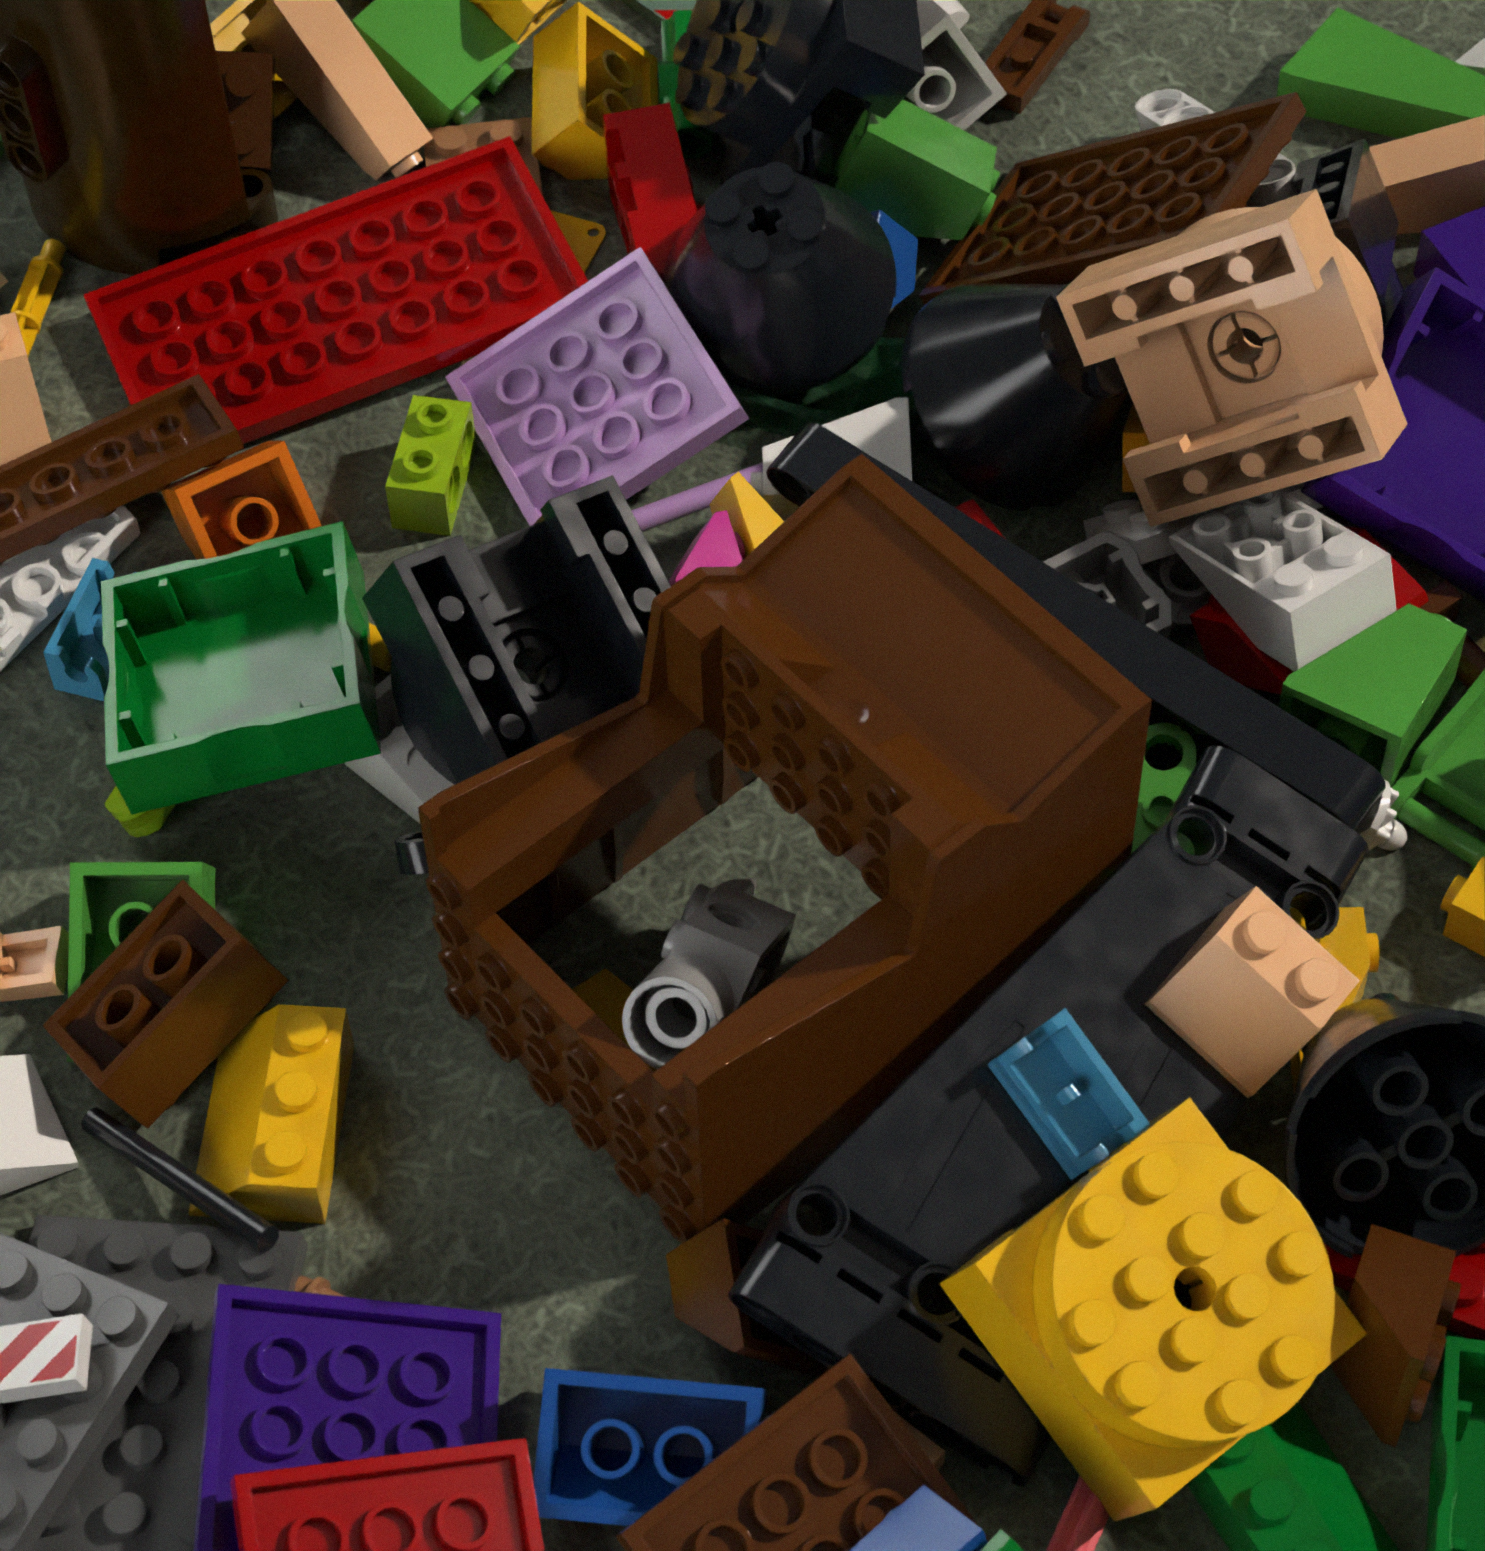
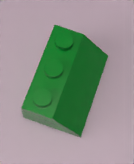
(1287, 1493)

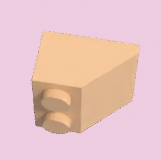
(1252, 991)

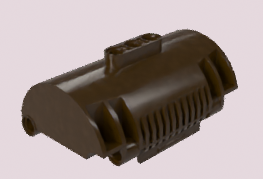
(124, 130)

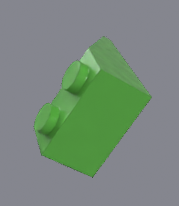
(113, 899)

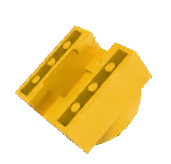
(1103, 1349)

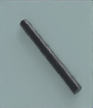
(180, 1179)

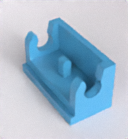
(76, 647)
(1068, 1094)

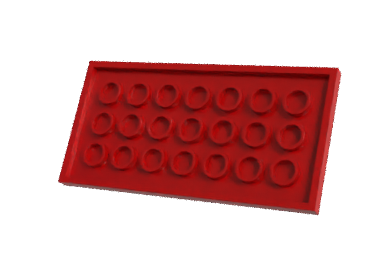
(345, 294)

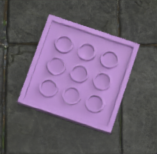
(597, 390)

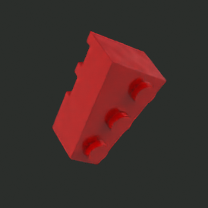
(648, 180)

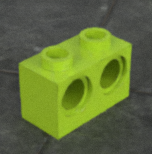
(431, 465)

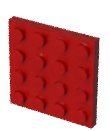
(397, 1502)

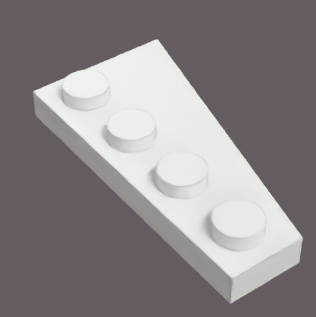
(44, 578)

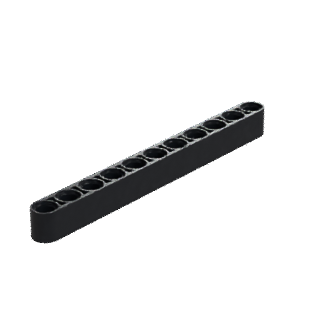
(1178, 683)

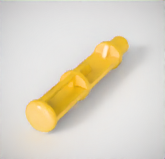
(37, 290)

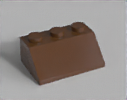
(164, 1004)

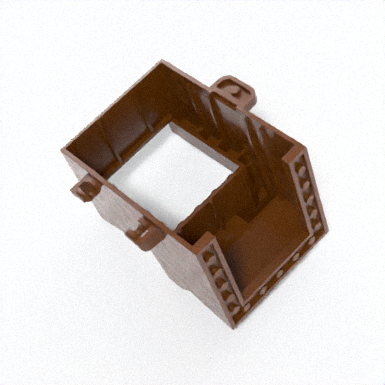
(925, 736)

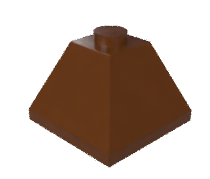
(700, 1282)

